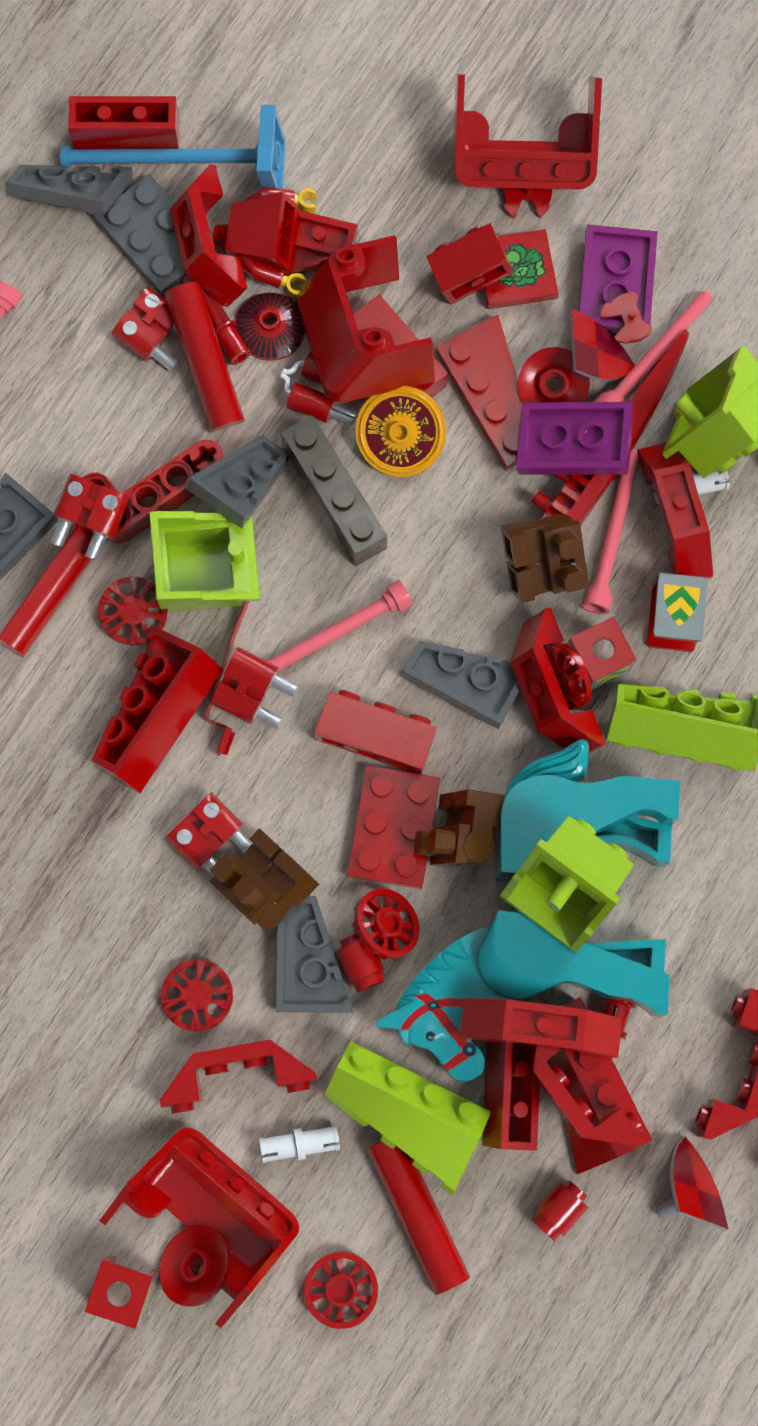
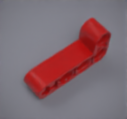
(158, 486)

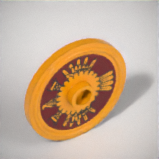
(401, 431)

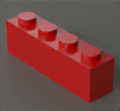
(155, 708)
(604, 1091)

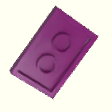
(615, 264)
(575, 438)

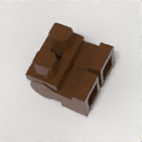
(544, 556)
(467, 830)
(262, 881)

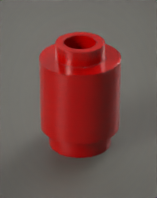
(359, 964)
(560, 1209)

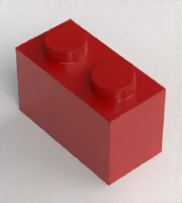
(469, 263)

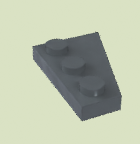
(77, 190)
(240, 479)
(22, 523)
(471, 682)
(306, 964)

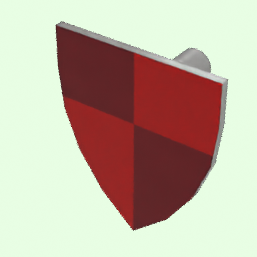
(596, 351)
(692, 1189)

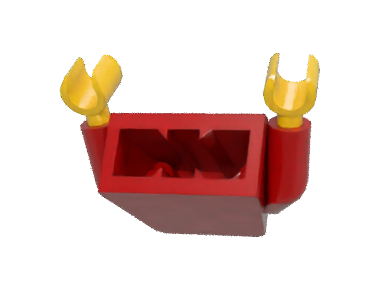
(264, 232)

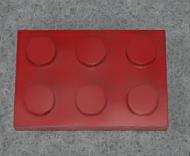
(389, 816)

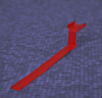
(228, 735)

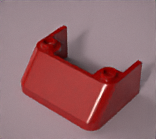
(527, 164)
(352, 360)
(212, 1191)

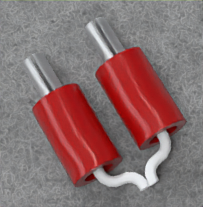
(310, 401)

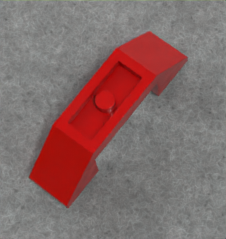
(215, 272)
(681, 509)
(542, 687)
(541, 1026)
(186, 1086)
(722, 1117)
(614, 1128)

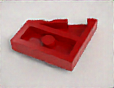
(317, 239)

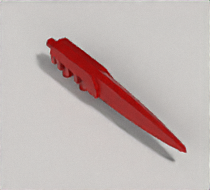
(584, 491)

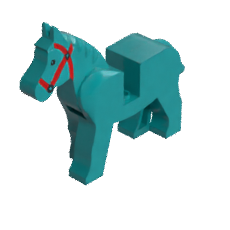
(513, 953)

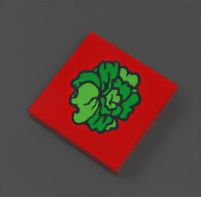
(533, 269)

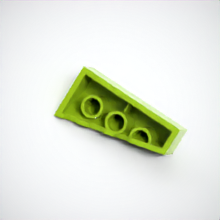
(687, 725)
(409, 1112)

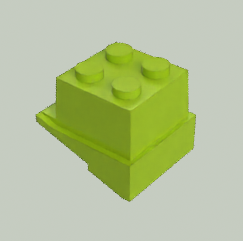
(718, 416)
(202, 561)
(569, 883)

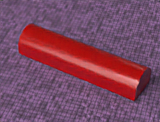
(204, 356)
(47, 593)
(419, 1217)

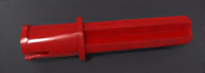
(224, 328)

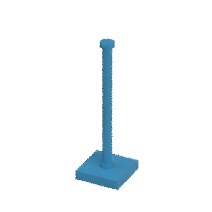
(268, 154)

